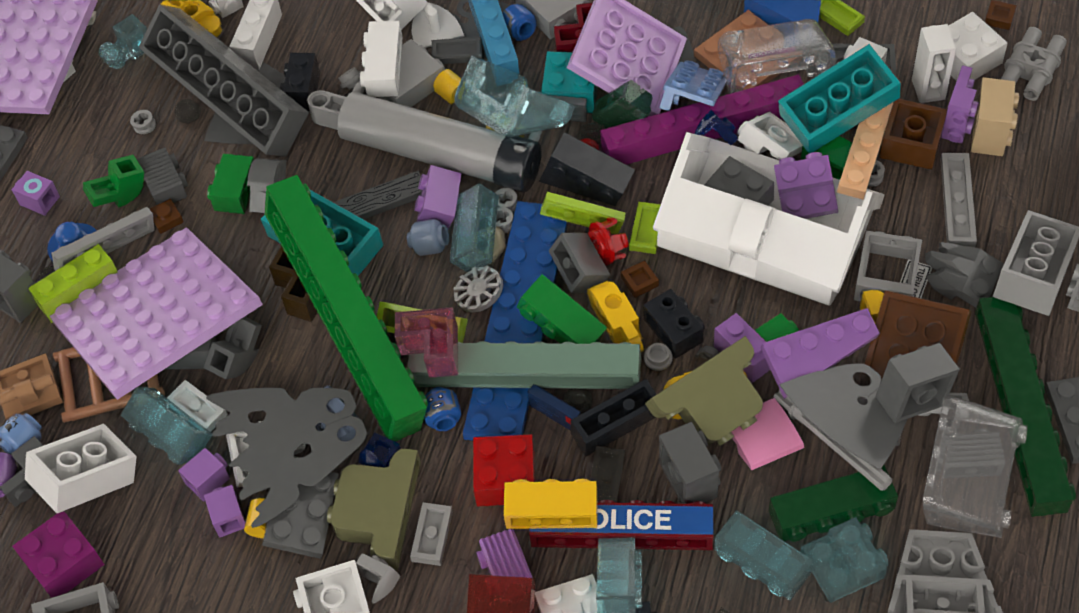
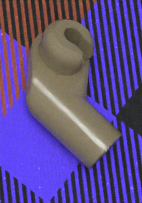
(499, 244)

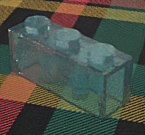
(474, 228)
(165, 425)
(762, 555)
(618, 576)

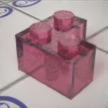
(430, 333)

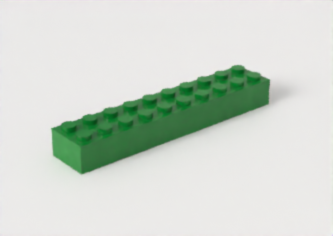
(345, 309)

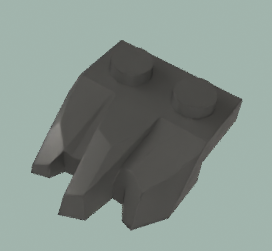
(963, 272)

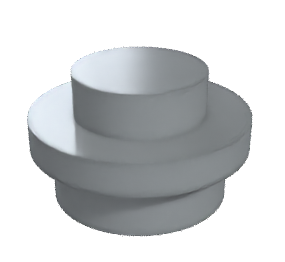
(350, 78)
(658, 357)

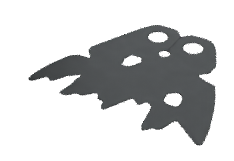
(285, 428)

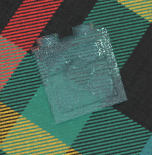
(846, 559)

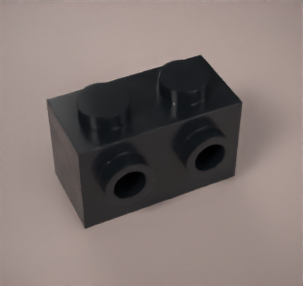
(301, 77)
(673, 322)

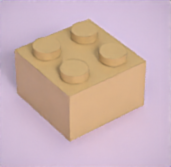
(994, 117)

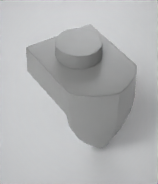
(380, 572)

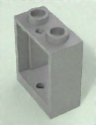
(882, 244)
(80, 598)

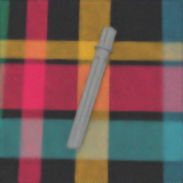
(873, 474)

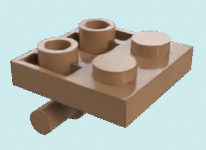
(29, 387)

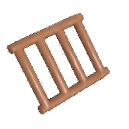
(99, 405)

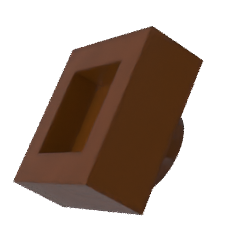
(1000, 14)
(166, 216)
(639, 279)

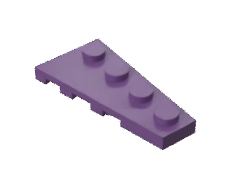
(818, 346)

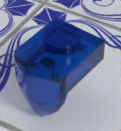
(722, 127)
(378, 451)

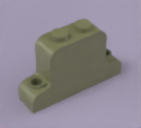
(714, 395)
(376, 504)

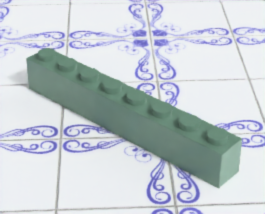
(538, 364)

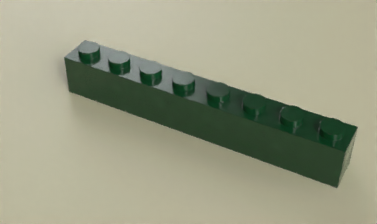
(1021, 395)

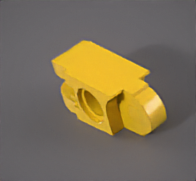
(199, 12)
(615, 313)

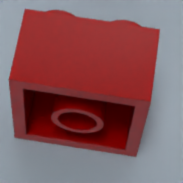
(500, 461)

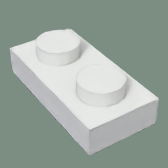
(196, 405)

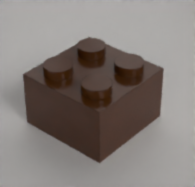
(913, 133)

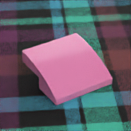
(768, 437)

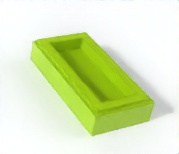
(840, 16)
(643, 236)

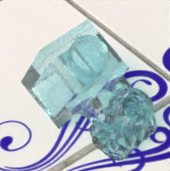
(129, 36)

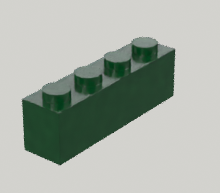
(829, 505)

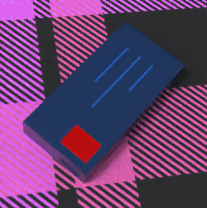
(552, 406)

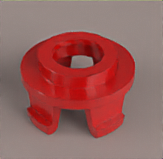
(605, 243)

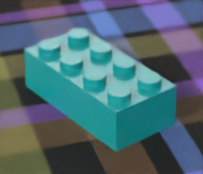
(839, 98)
(353, 235)

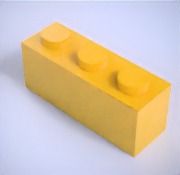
(550, 504)

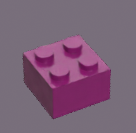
(58, 555)

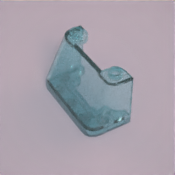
(506, 102)

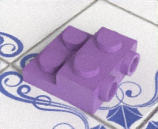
(961, 108)
(806, 186)

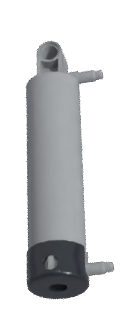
(429, 137)

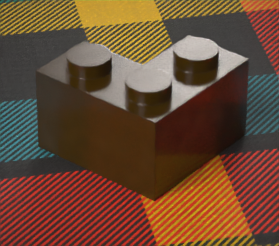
(295, 298)

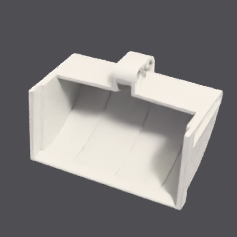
(754, 238)

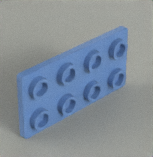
(692, 83)

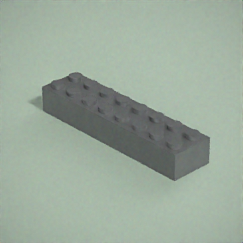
(223, 80)

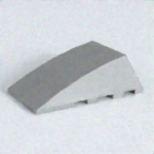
(942, 576)

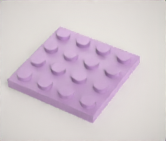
(626, 45)

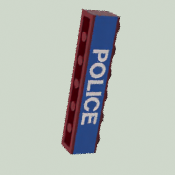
(651, 524)

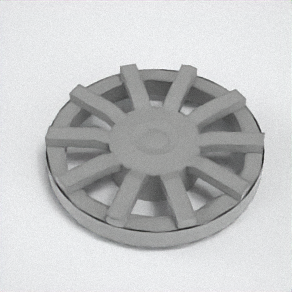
(478, 289)

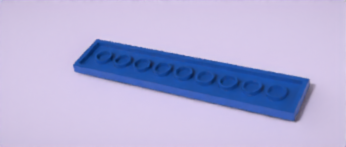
(526, 258)

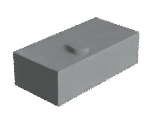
(1037, 263)

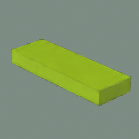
(579, 211)

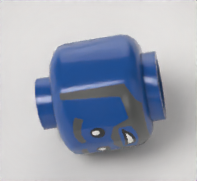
(519, 22)
(442, 409)

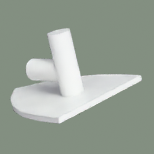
(434, 24)

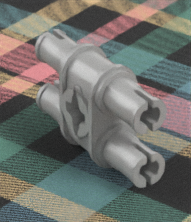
(1034, 62)

